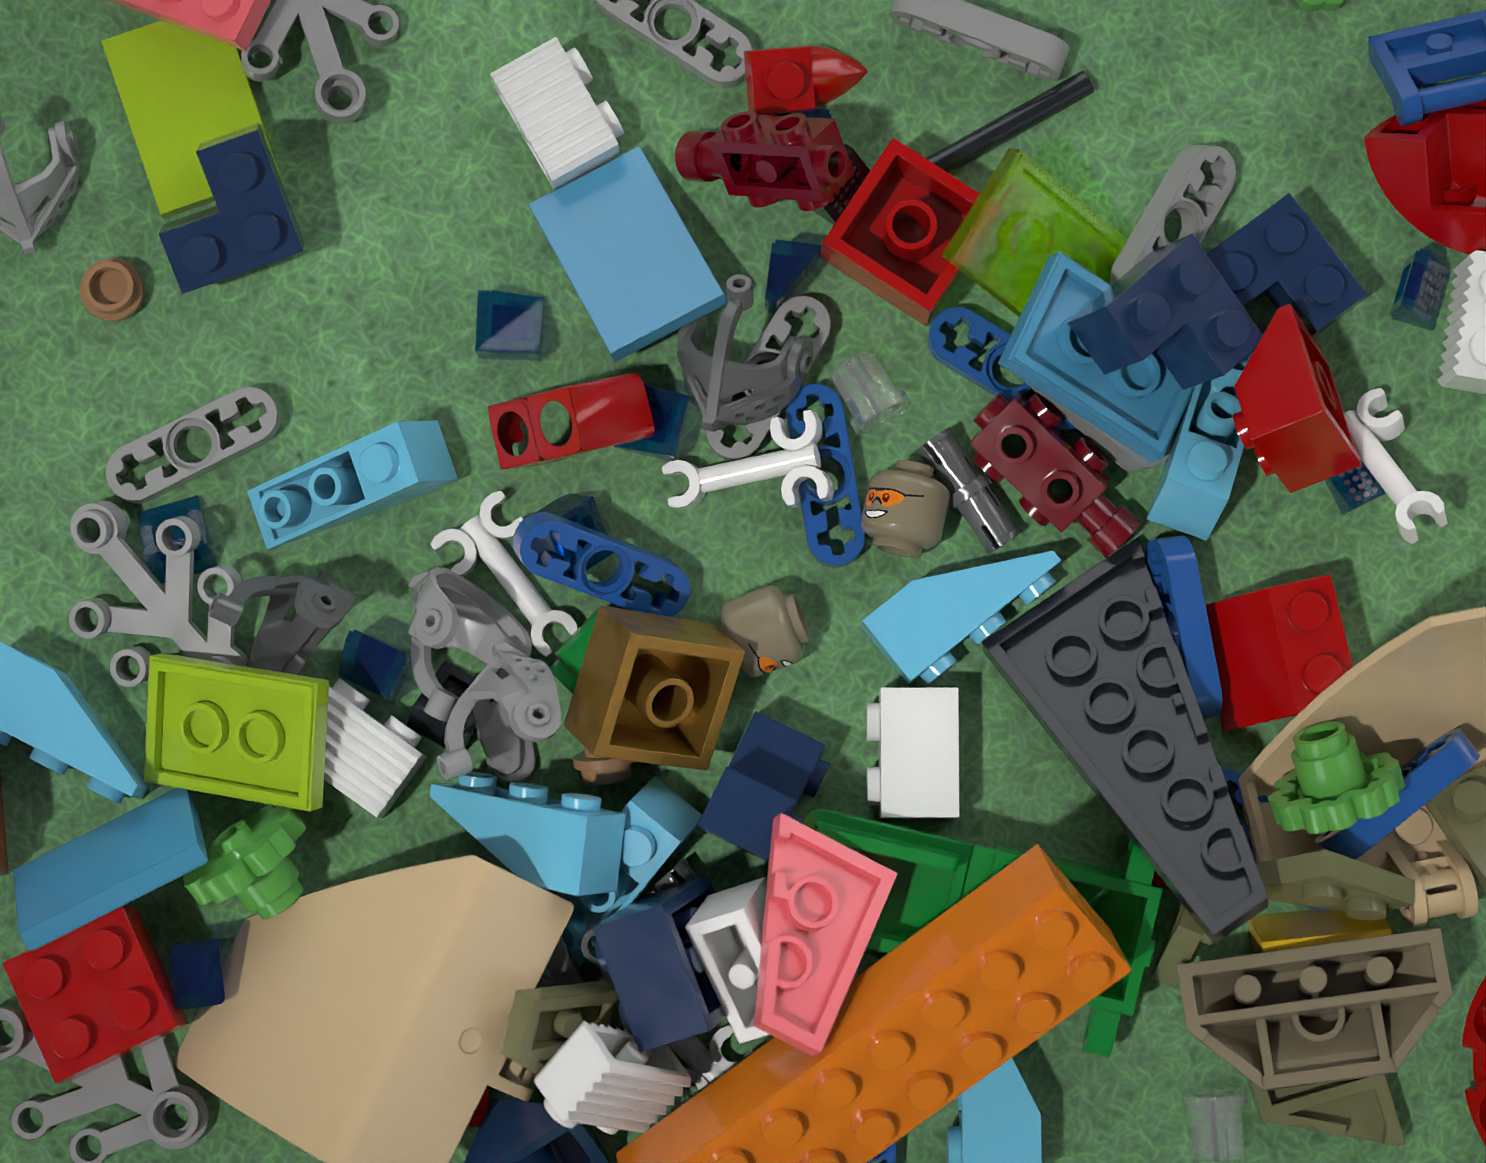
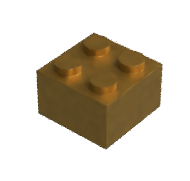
(653, 688)

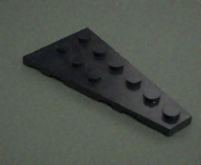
(1121, 708)

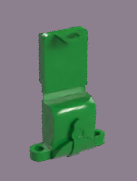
(943, 870)

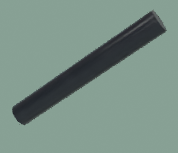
(1013, 123)

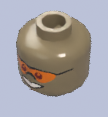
(905, 509)
(767, 628)

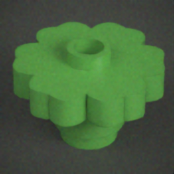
(1333, 782)
(252, 863)

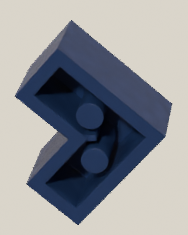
(248, 224)
(1291, 264)
(1169, 306)
(761, 782)
(657, 968)

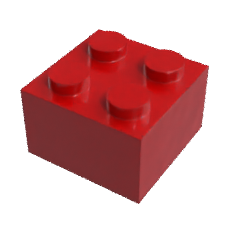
(899, 229)
(95, 994)

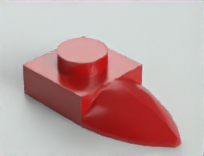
(798, 77)

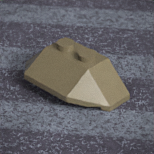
(1318, 1008)

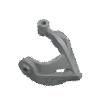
(56, 181)
(455, 615)
(522, 712)

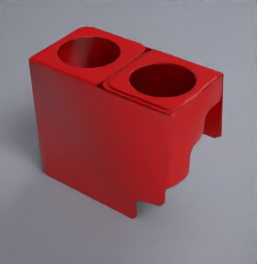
(606, 415)

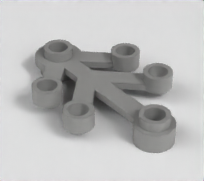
(322, 48)
(167, 608)
(110, 1086)

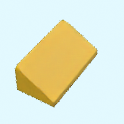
(1310, 928)

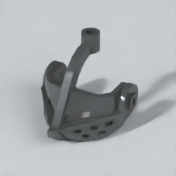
(715, 377)
(281, 641)

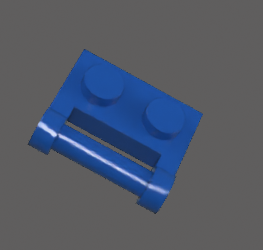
(1432, 55)

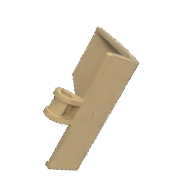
(1398, 706)
(377, 1010)

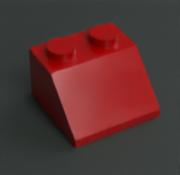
(1293, 407)
(1277, 650)

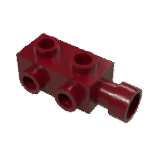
(769, 158)
(1048, 458)

